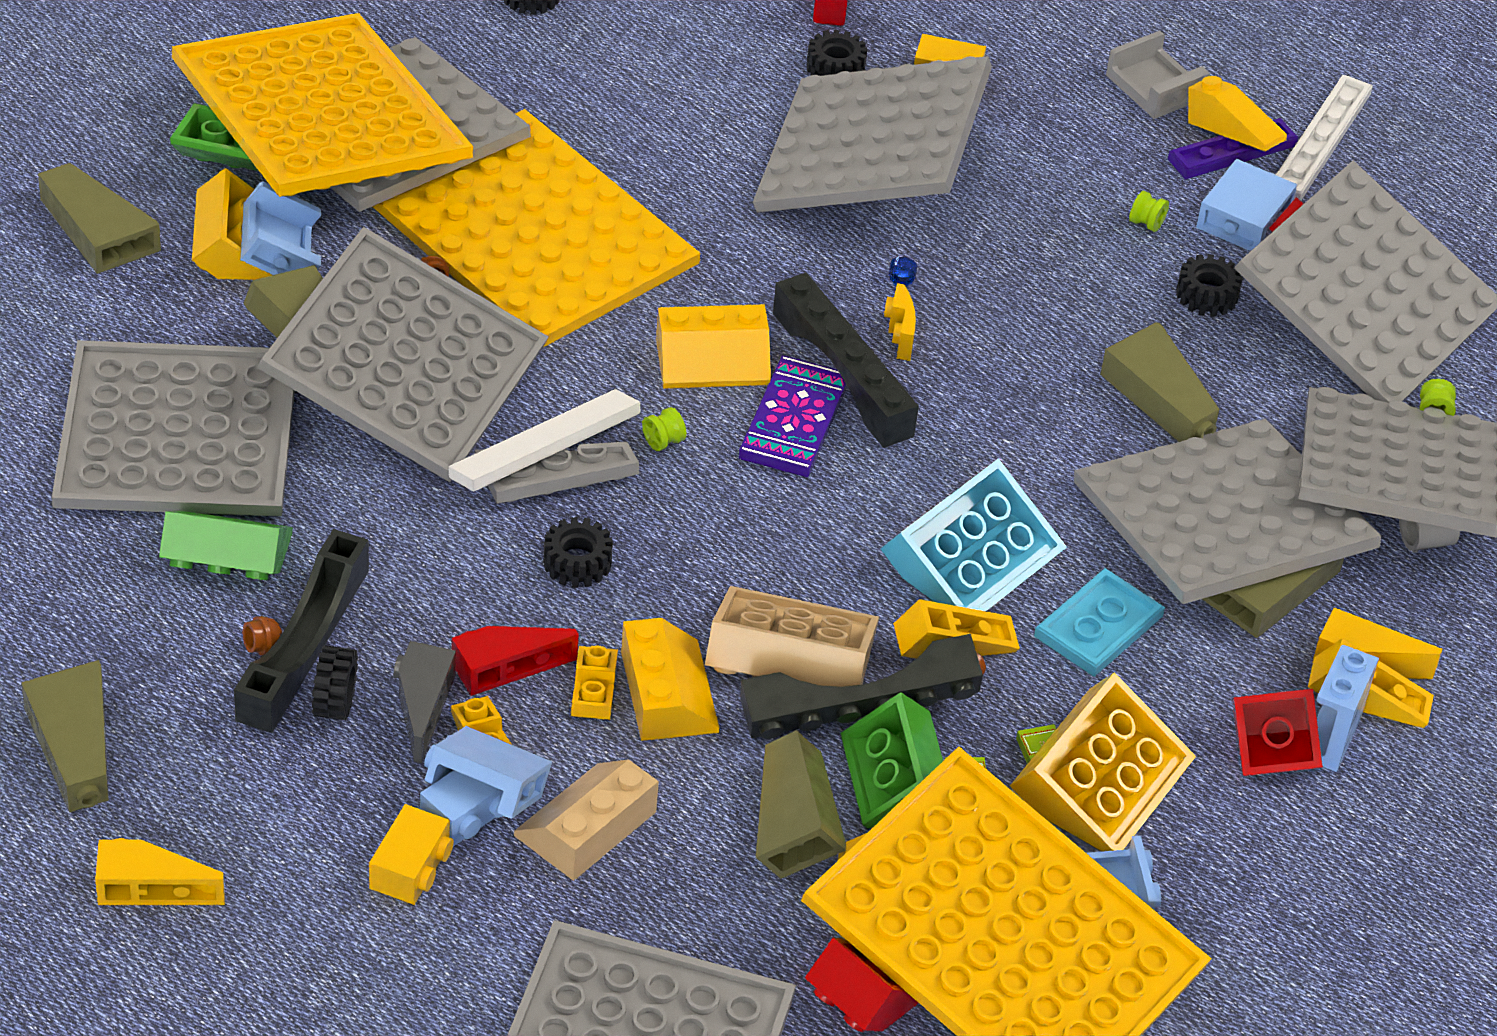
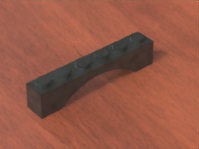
(881, 399)
(276, 676)
(784, 704)

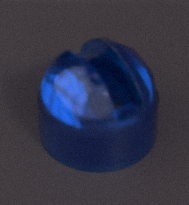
(902, 271)

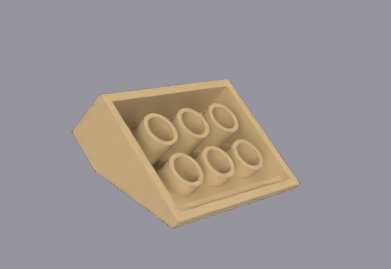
(790, 636)

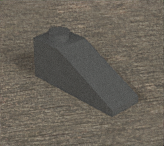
(424, 685)

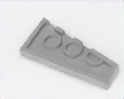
(568, 470)

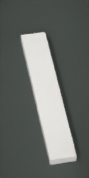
(1324, 133)
(544, 440)

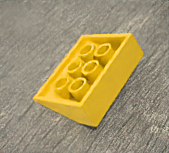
(1104, 767)

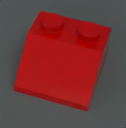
(1277, 732)
(858, 988)

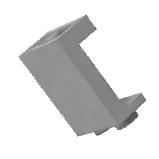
(1152, 75)

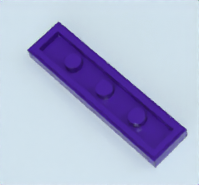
(1221, 153)

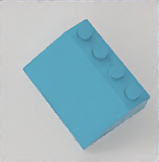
(975, 543)

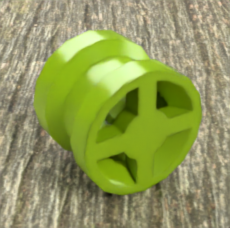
(1149, 211)
(1438, 394)
(664, 429)

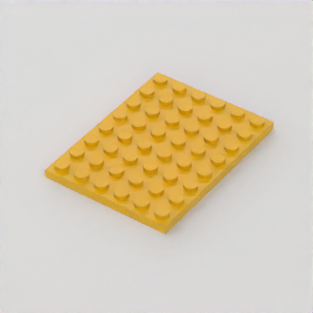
(321, 104)
(541, 233)
(1001, 917)

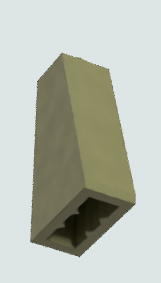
(97, 219)
(280, 296)
(1161, 383)
(1267, 602)
(70, 728)
(796, 808)

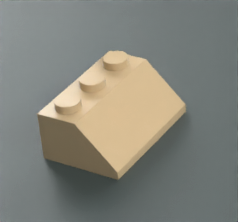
(591, 816)

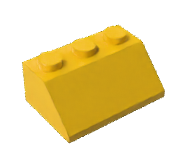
(219, 228)
(713, 346)
(666, 680)

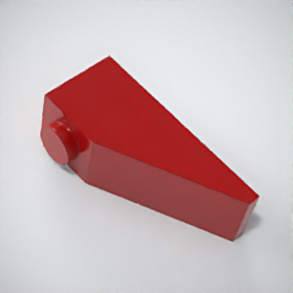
(507, 654)

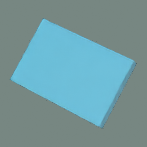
(1099, 622)

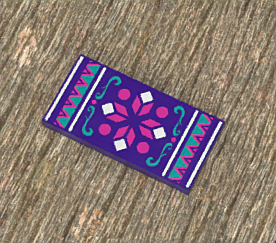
(794, 416)

